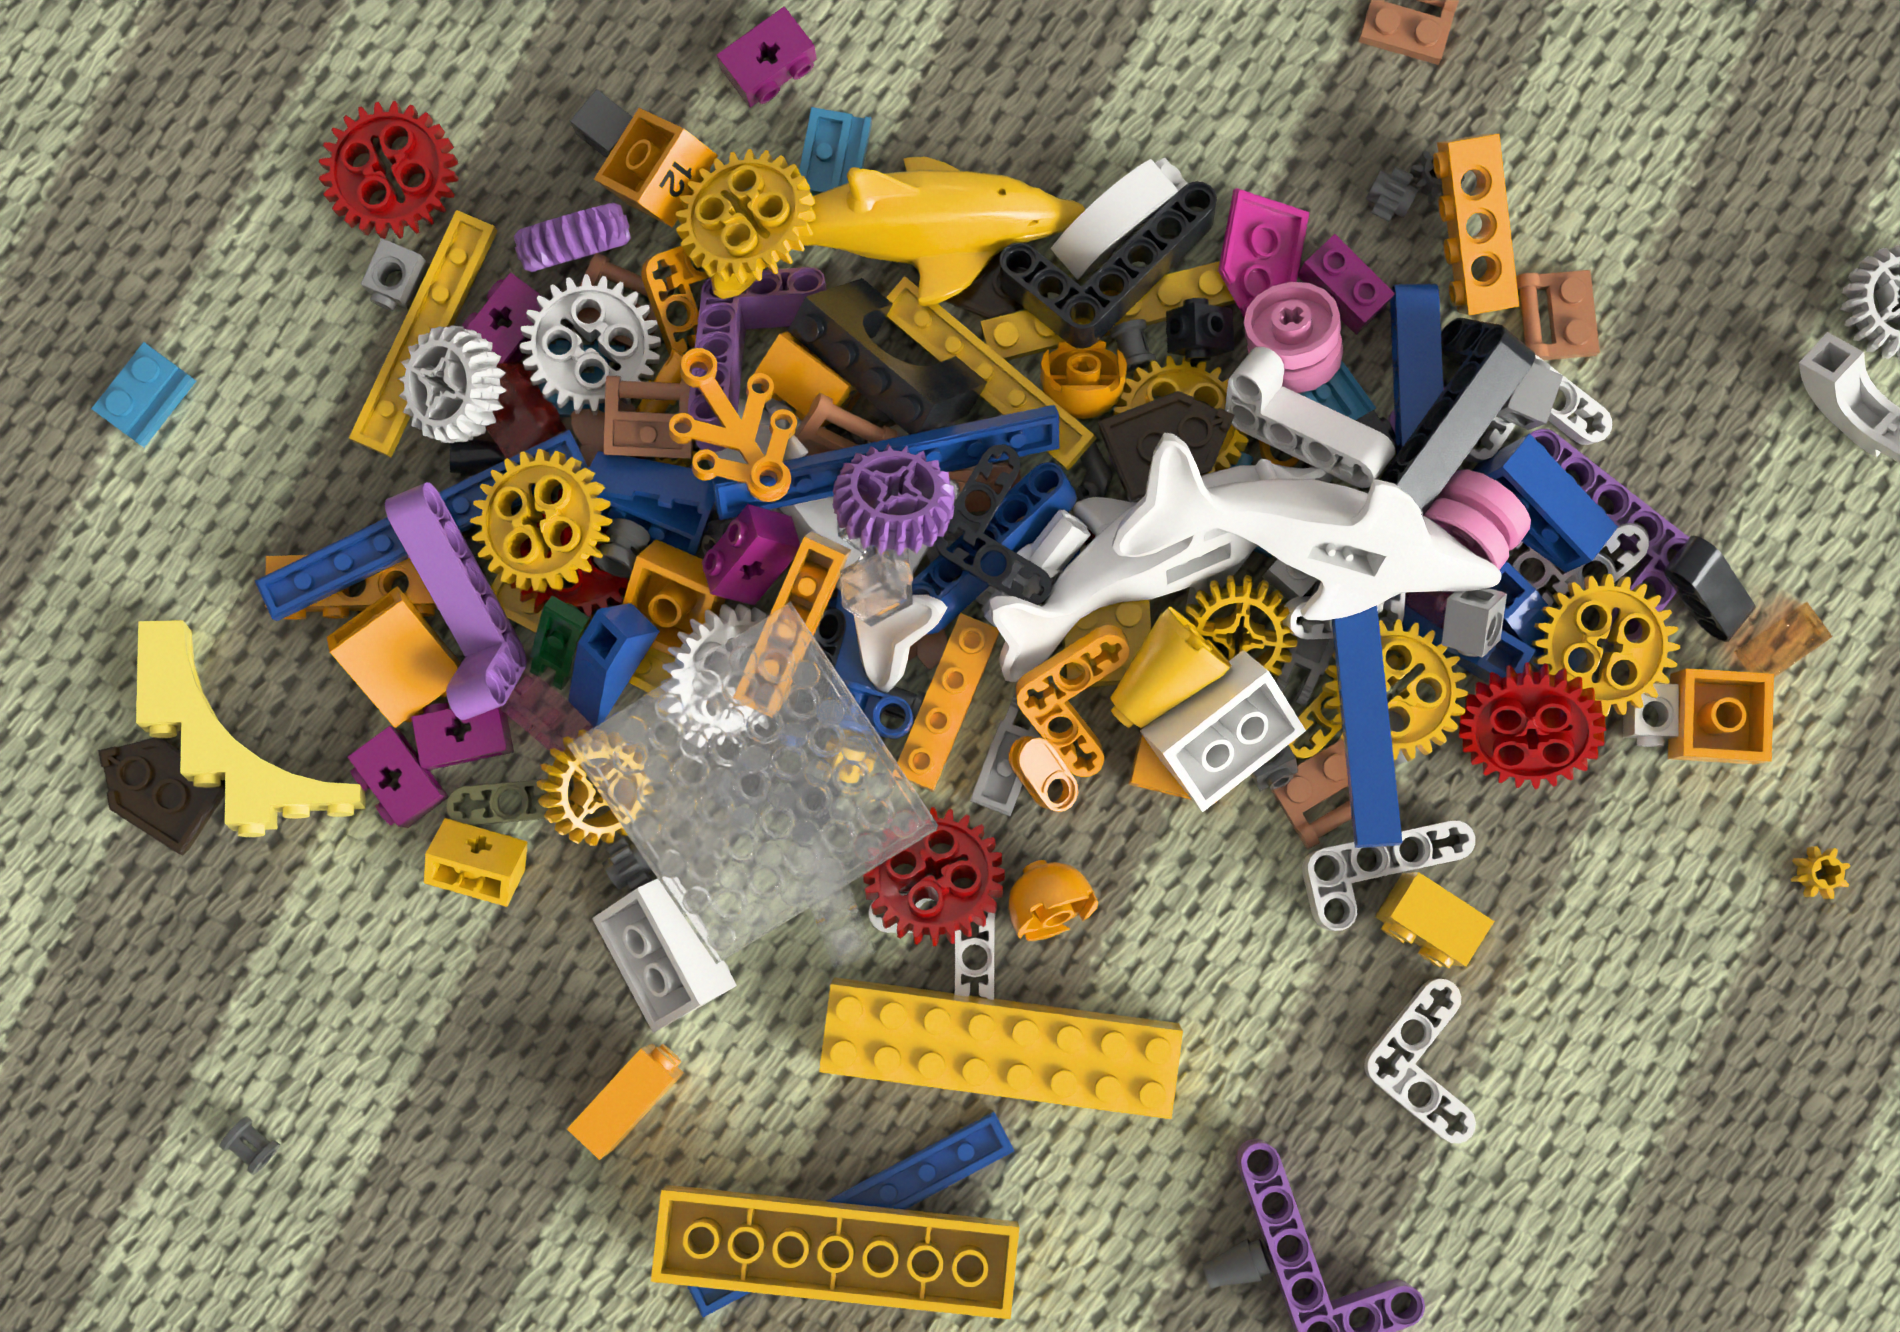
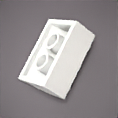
(1224, 731)
(660, 956)

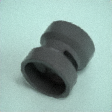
(625, 544)

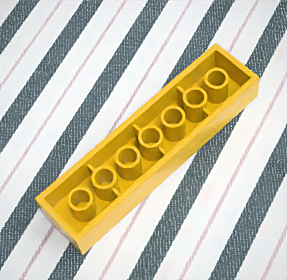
(1001, 1048)
(835, 1251)

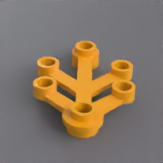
(735, 433)

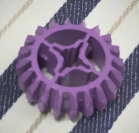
(572, 237)
(893, 500)

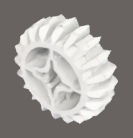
(1875, 274)
(452, 384)

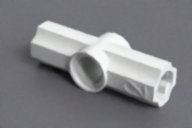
(1049, 551)

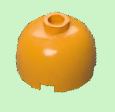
(1085, 379)
(1048, 898)

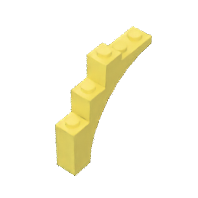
(255, 790)

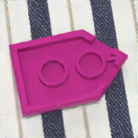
(1260, 246)

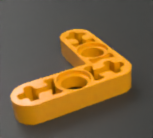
(682, 275)
(1056, 702)

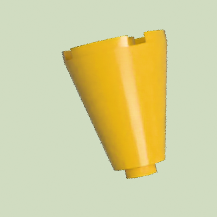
(1166, 670)

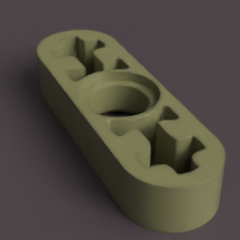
(477, 793)

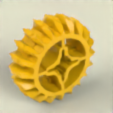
(1255, 634)
(582, 800)

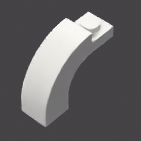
(1117, 215)
(1847, 397)

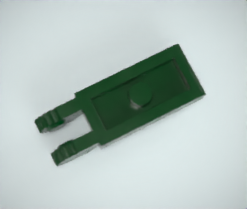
(557, 640)

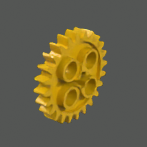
(773, 190)
(1193, 382)
(506, 533)
(1644, 657)
(1420, 719)

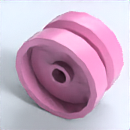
(1301, 328)
(1481, 515)

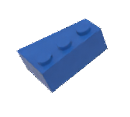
(658, 497)
(1564, 518)

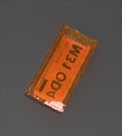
(1784, 642)

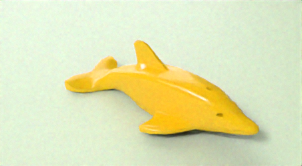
(929, 218)

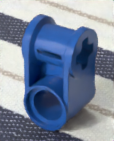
(875, 703)

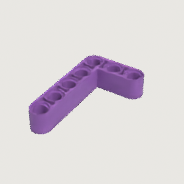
(724, 324)
(1627, 509)
(464, 598)
(1304, 1265)

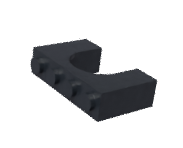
(839, 331)

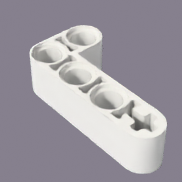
(1302, 425)
(1388, 862)

